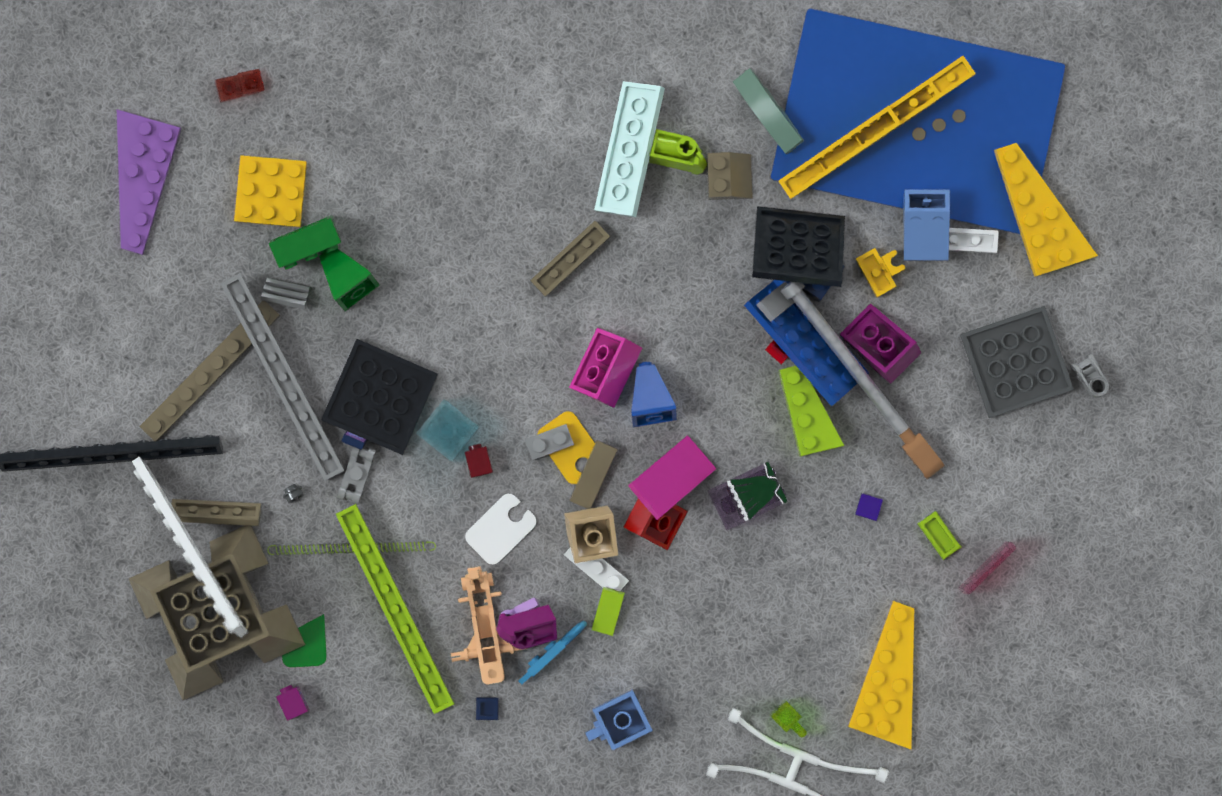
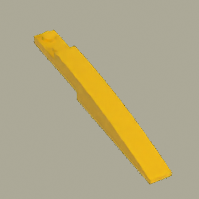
(877, 127)

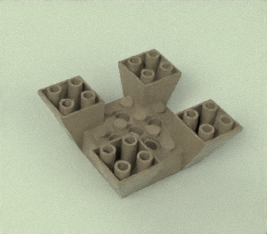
(198, 647)

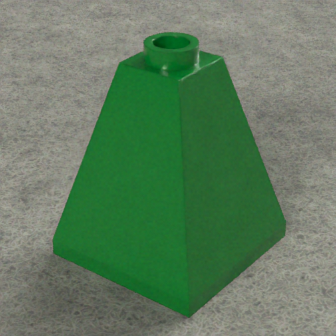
(346, 278)

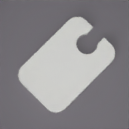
(495, 533)

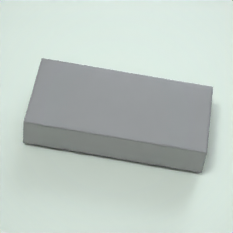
(775, 303)

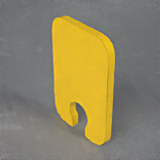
(583, 445)

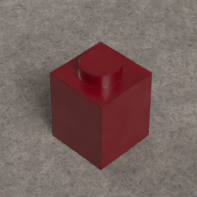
(478, 461)

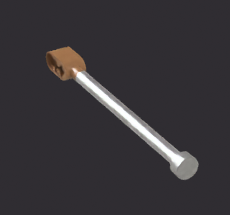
(915, 445)

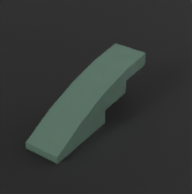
(768, 111)

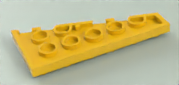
(1044, 225)
(887, 691)

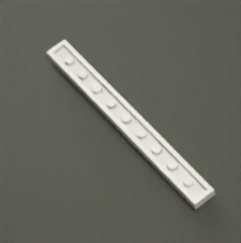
(191, 552)

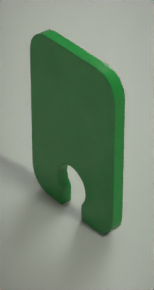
(314, 650)

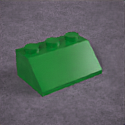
(305, 242)

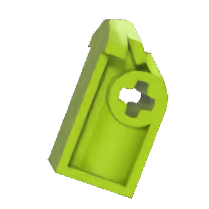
(668, 152)

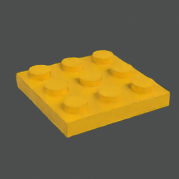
(270, 191)

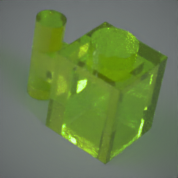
(788, 718)

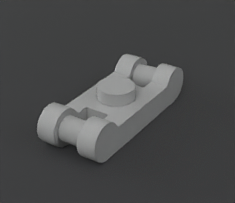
(356, 474)

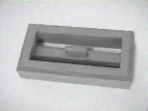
(286, 291)

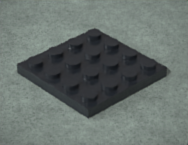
(798, 246)
(379, 396)

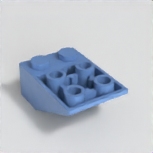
(926, 225)

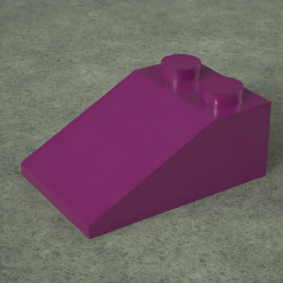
(881, 343)

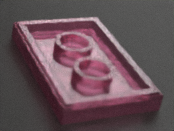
(987, 568)

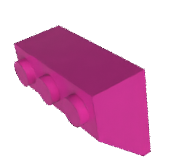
(605, 367)

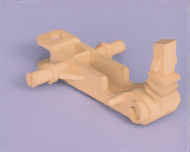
(484, 627)

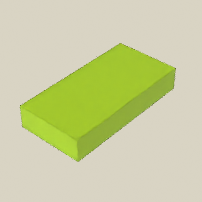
(939, 535)
(608, 611)

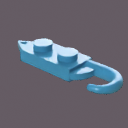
(552, 649)

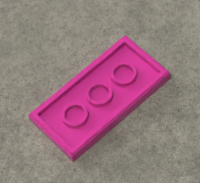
(672, 477)

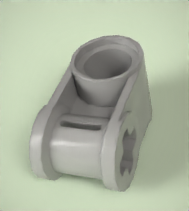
(1090, 375)

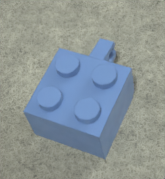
(619, 720)

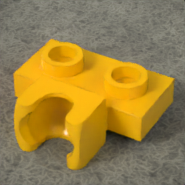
(879, 270)

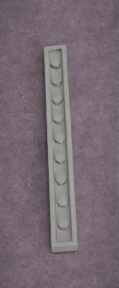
(282, 376)

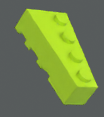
(808, 417)

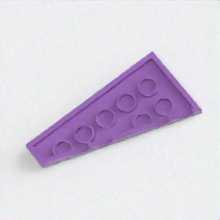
(143, 165)

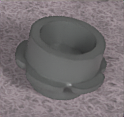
(292, 492)

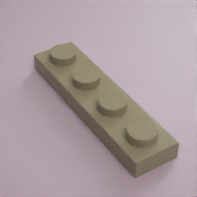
(570, 258)
(217, 512)

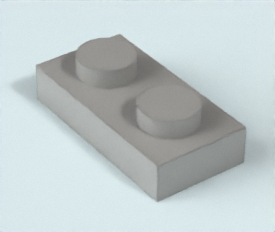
(549, 442)

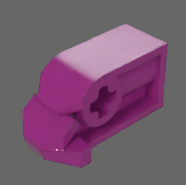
(528, 627)

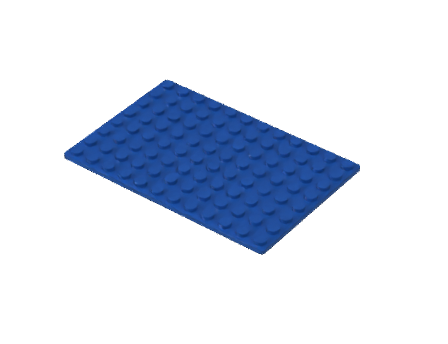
(859, 67)

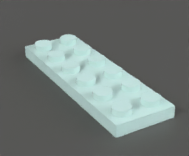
(629, 149)

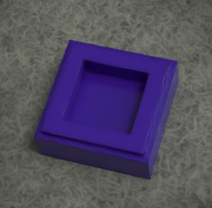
(868, 507)

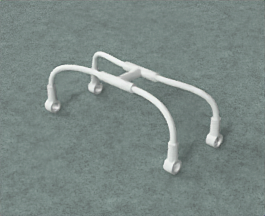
(799, 755)

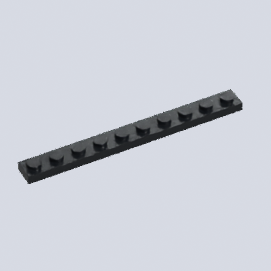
(115, 453)

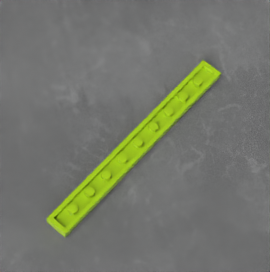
(395, 608)

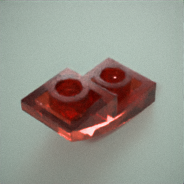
(239, 85)

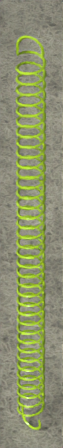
(348, 548)

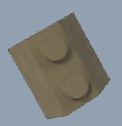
(729, 176)

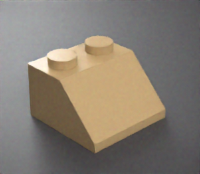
(591, 534)

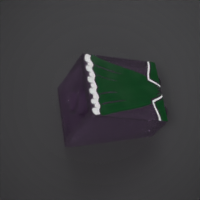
(747, 496)

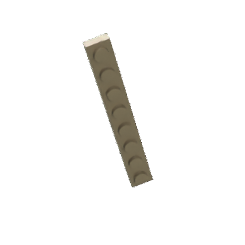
(202, 378)

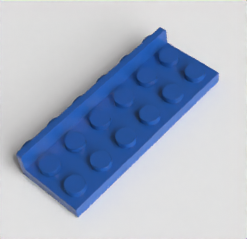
(805, 347)

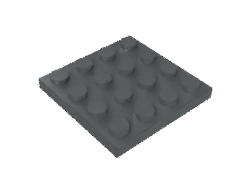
(1016, 361)

